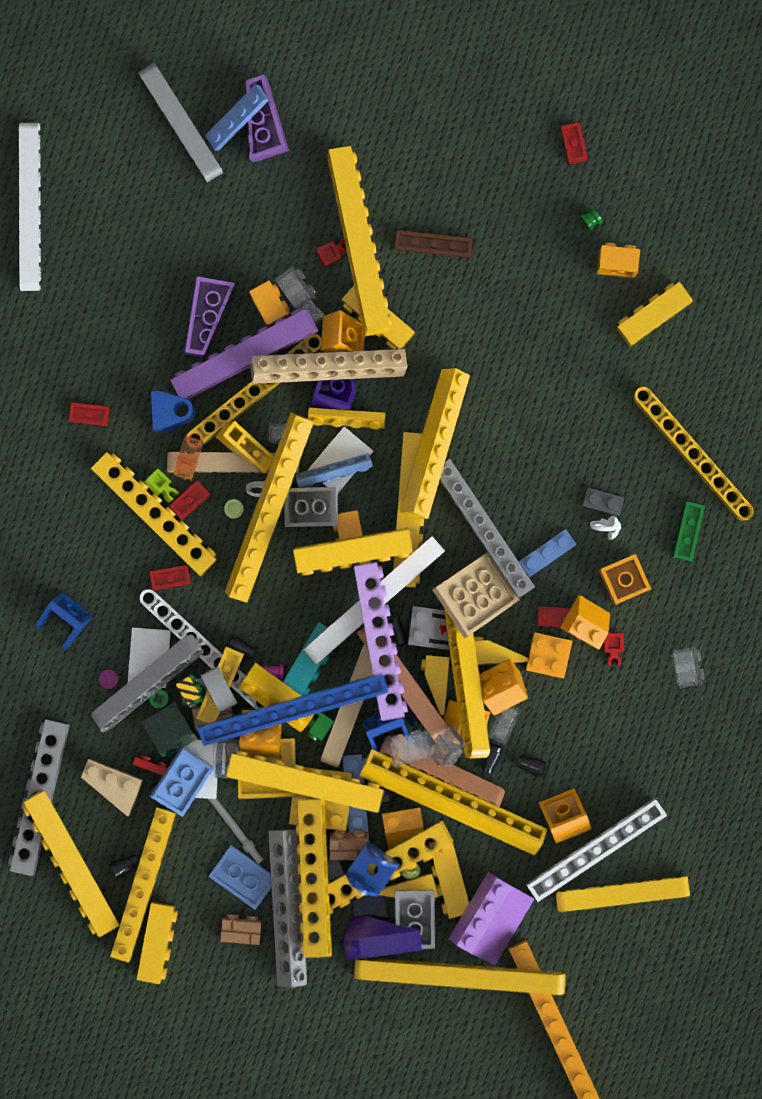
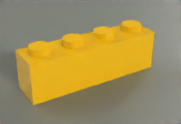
(654, 314)
(397, 334)
(269, 691)
(450, 881)
(156, 943)

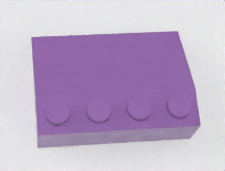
(491, 919)

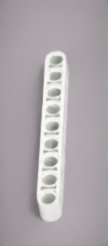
(29, 207)
(393, 583)
(184, 630)

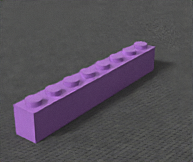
(239, 357)

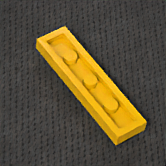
(340, 418)
(228, 666)

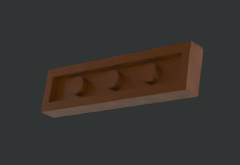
(433, 244)

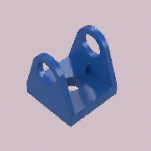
(164, 411)
(70, 612)
(374, 727)
(368, 883)

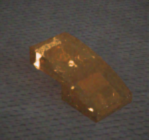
(188, 458)

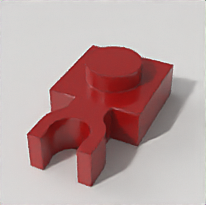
(330, 253)
(613, 644)

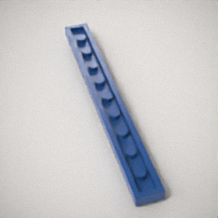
(293, 709)

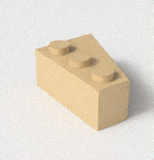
(113, 784)

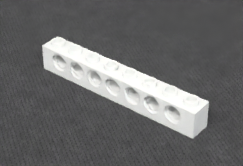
(596, 849)

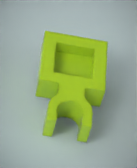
(160, 484)

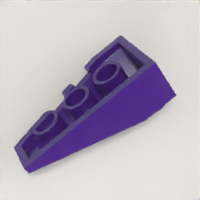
(334, 394)
(377, 937)

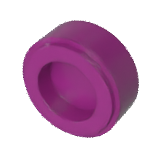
(108, 679)

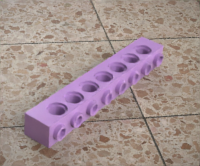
(363, 573)

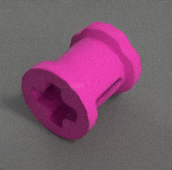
(277, 671)

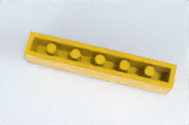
(353, 550)

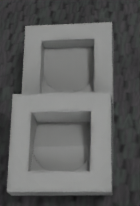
(218, 689)

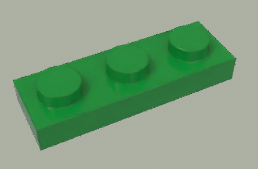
(689, 531)

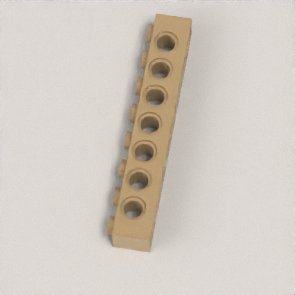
(328, 366)

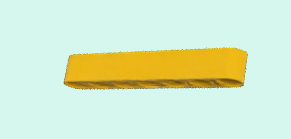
(622, 894)

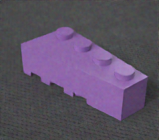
(265, 128)
(207, 307)

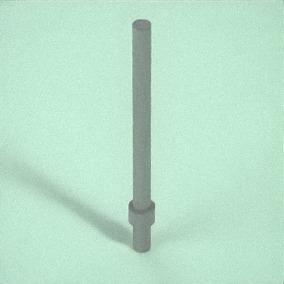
(248, 845)

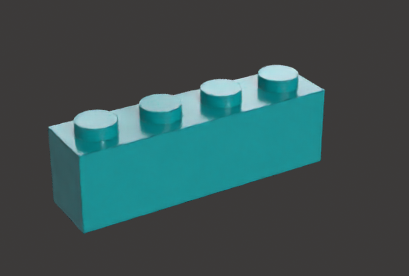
(304, 668)

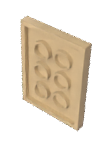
(475, 595)

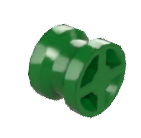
(591, 219)
(161, 700)

